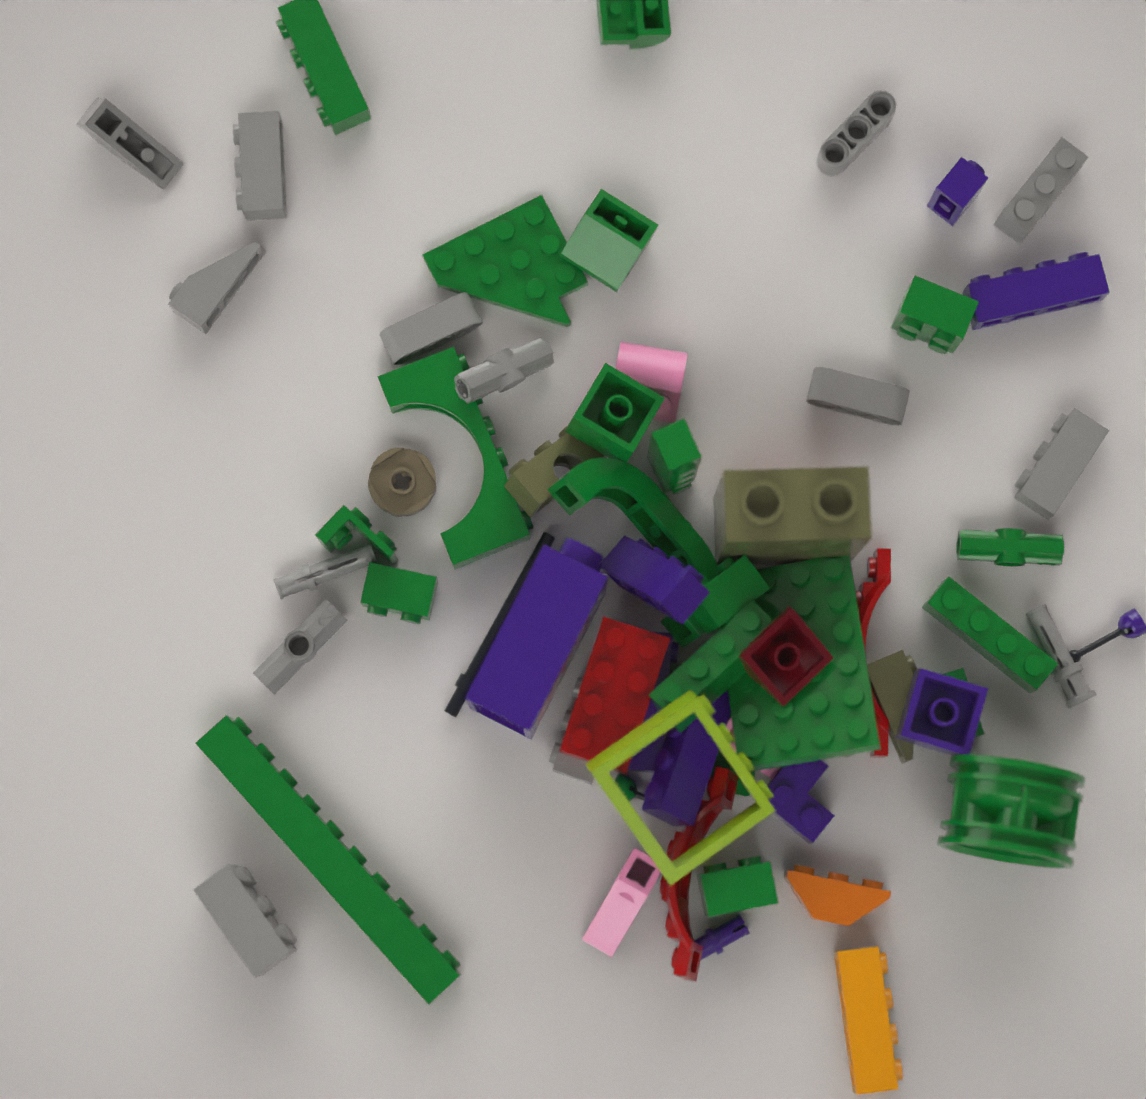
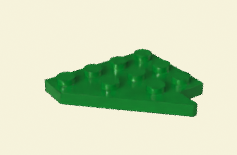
(511, 263)

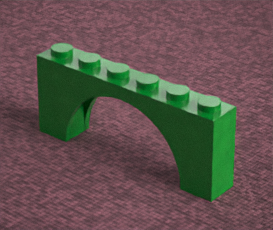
(495, 517)

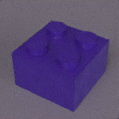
(941, 713)

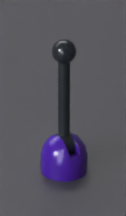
(1129, 625)

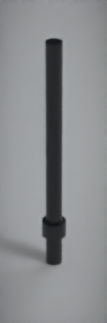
(465, 680)

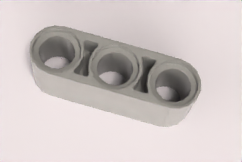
(867, 122)
(430, 328)
(858, 396)

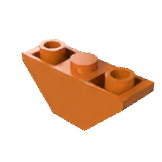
(833, 897)

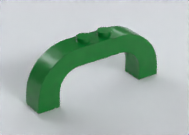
(648, 511)

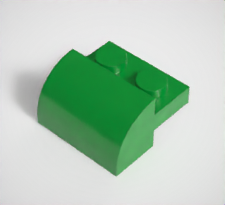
(633, 22)

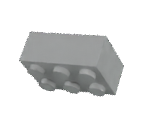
(246, 919)

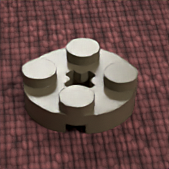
(420, 489)

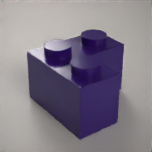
(793, 802)

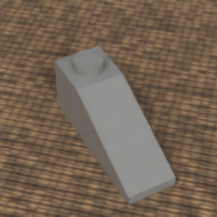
(129, 142)
(211, 289)

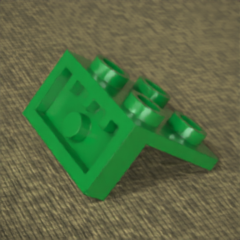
(338, 530)

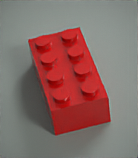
(614, 689)

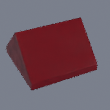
(785, 657)

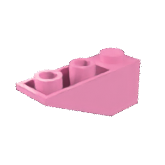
(622, 902)

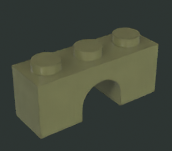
(532, 478)

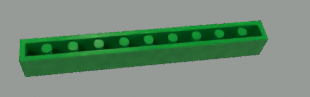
(329, 859)

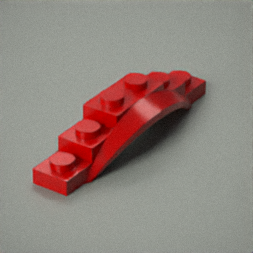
(869, 592)
(688, 955)

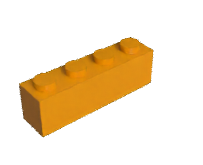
(866, 1020)

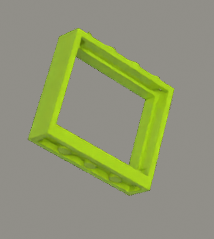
(644, 735)

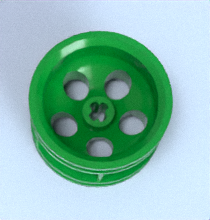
(1012, 811)

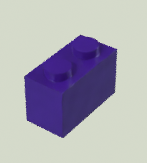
(958, 190)

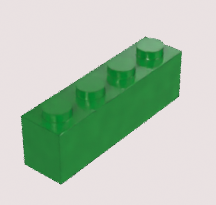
(324, 64)
(674, 457)
(989, 635)
(715, 663)

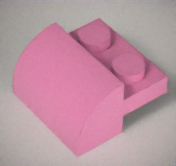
(658, 370)

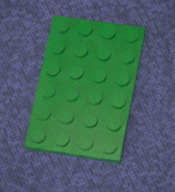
(833, 710)

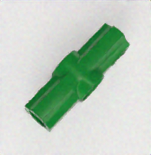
(1010, 547)

